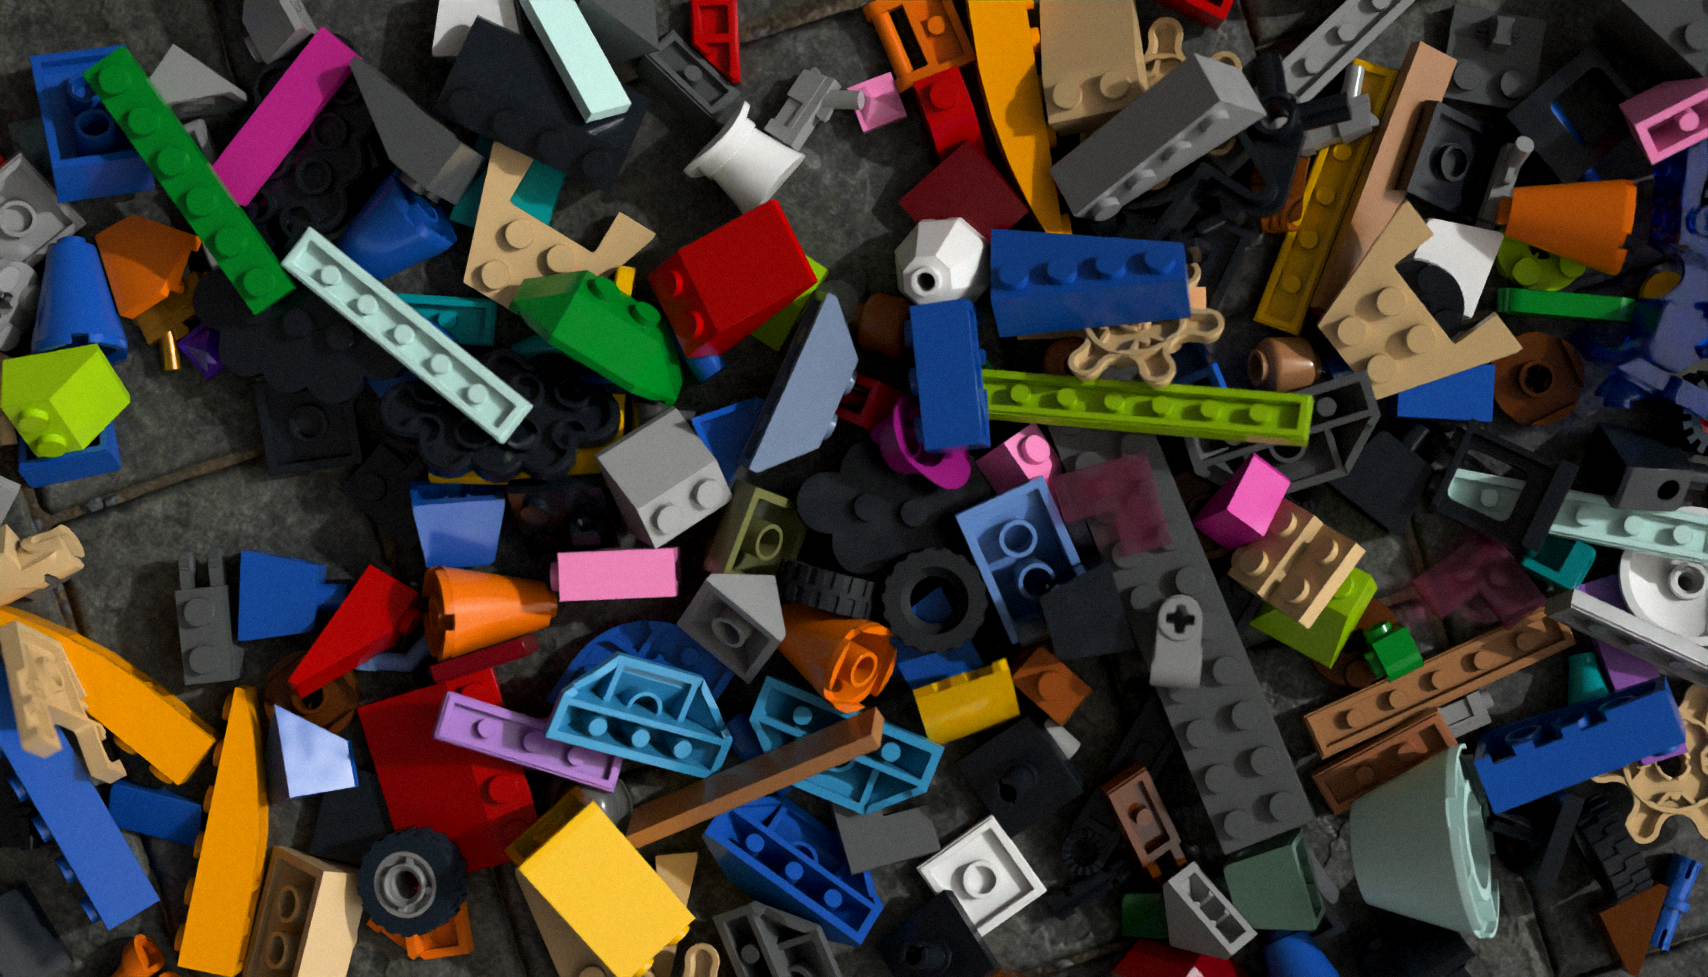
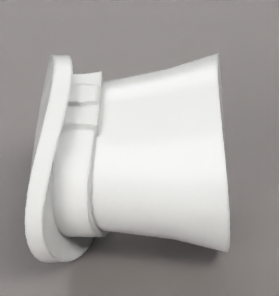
(745, 162)

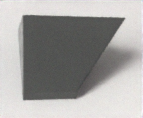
(622, 27)

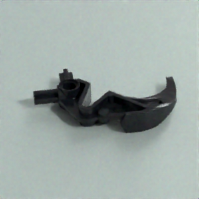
(1272, 151)

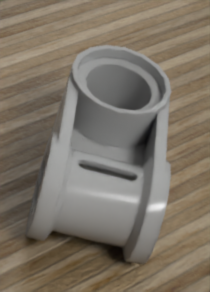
(1177, 652)

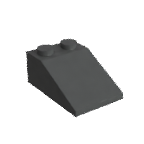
(417, 141)

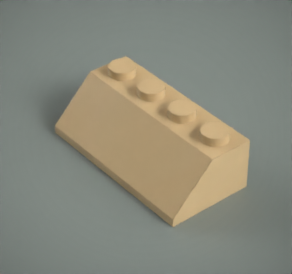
(305, 917)

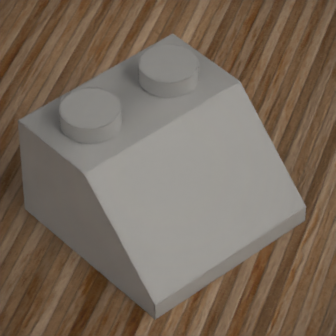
(663, 478)

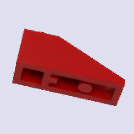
(362, 628)

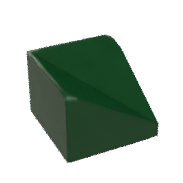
(1143, 913)

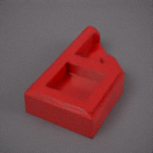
(717, 35)

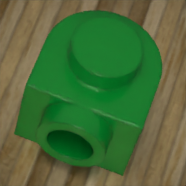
(1390, 651)

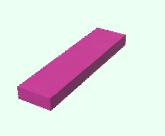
(284, 115)

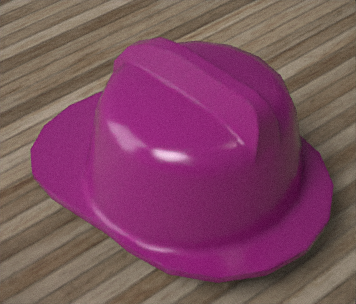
(904, 454)

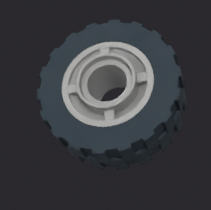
(386, 884)

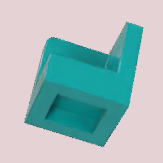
(1560, 563)

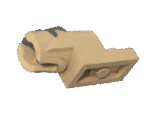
(37, 562)

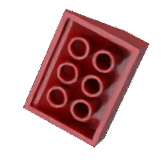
(443, 786)

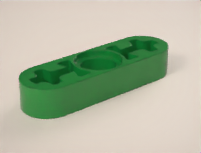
(1564, 306)

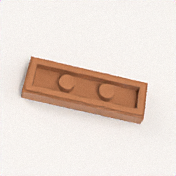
(1382, 759)

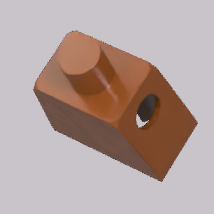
(1047, 681)

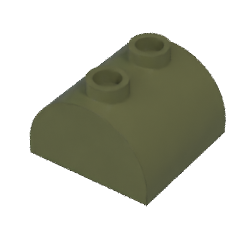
(754, 533)

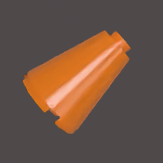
(1573, 220)
(481, 609)
(838, 654)

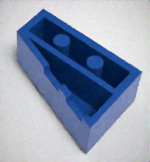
(948, 376)

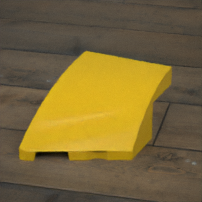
(968, 703)

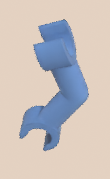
(399, 662)

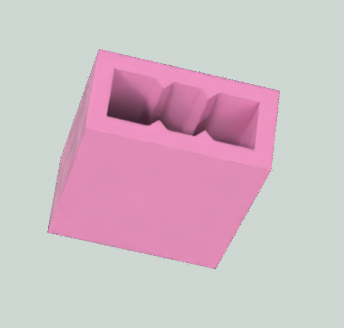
(617, 573)

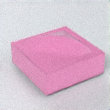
(881, 103)

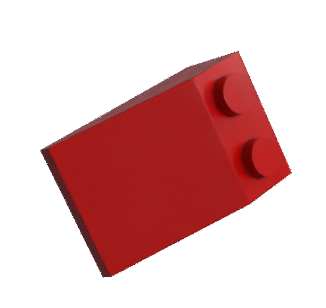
(732, 280)

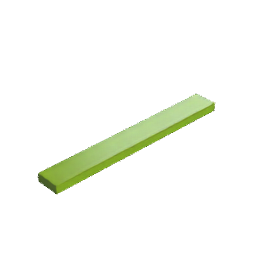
(1142, 409)

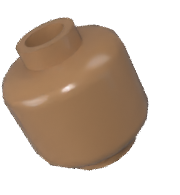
(1283, 364)

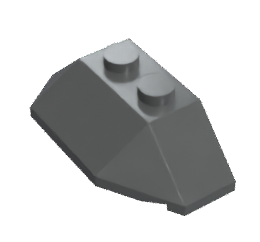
(1339, 428)
(774, 943)

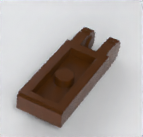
(1143, 822)

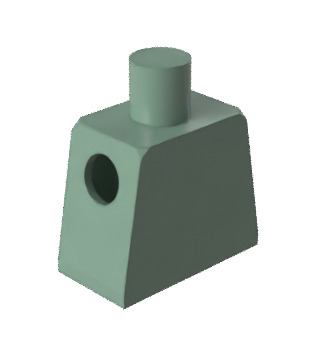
(1274, 883)

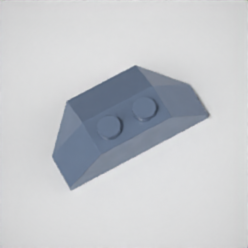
(806, 389)

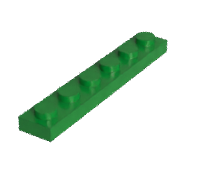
(189, 180)

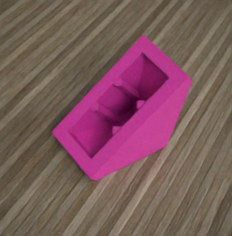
(1243, 504)

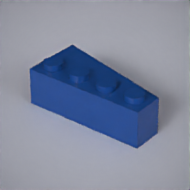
(1084, 281)
(1577, 743)

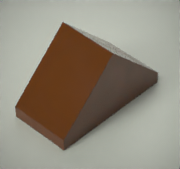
(1628, 925)

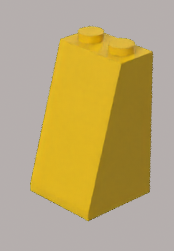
(600, 884)

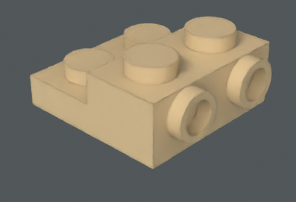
(1295, 563)

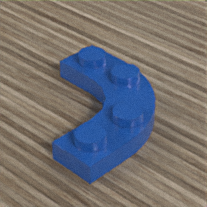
(653, 641)

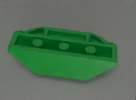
(604, 331)

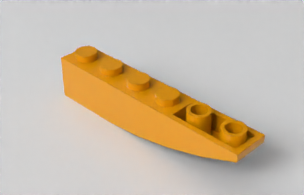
(1014, 101)
(132, 704)
(231, 848)

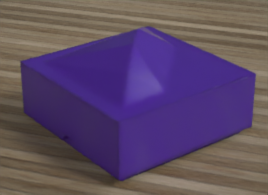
(202, 349)

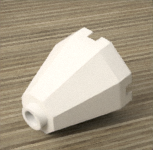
(943, 262)

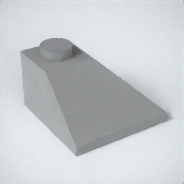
(276, 29)

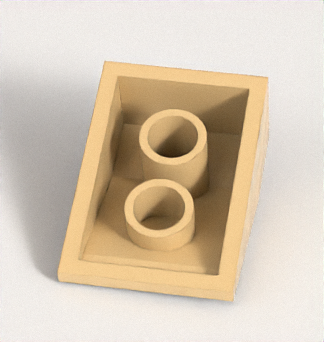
(1089, 61)

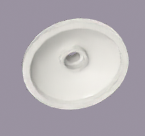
(1653, 592)

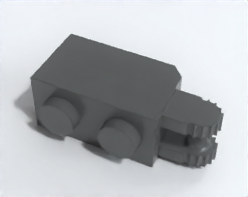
(208, 622)

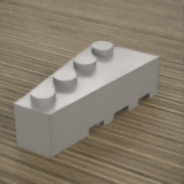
(1157, 136)

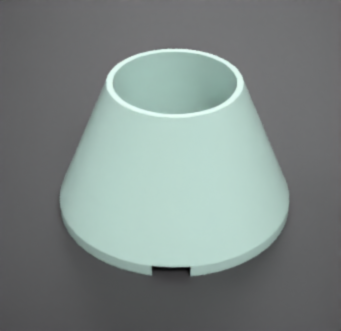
(1426, 845)

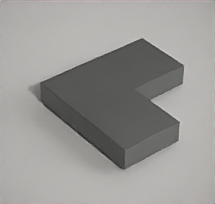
(881, 840)

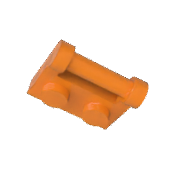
(935, 31)

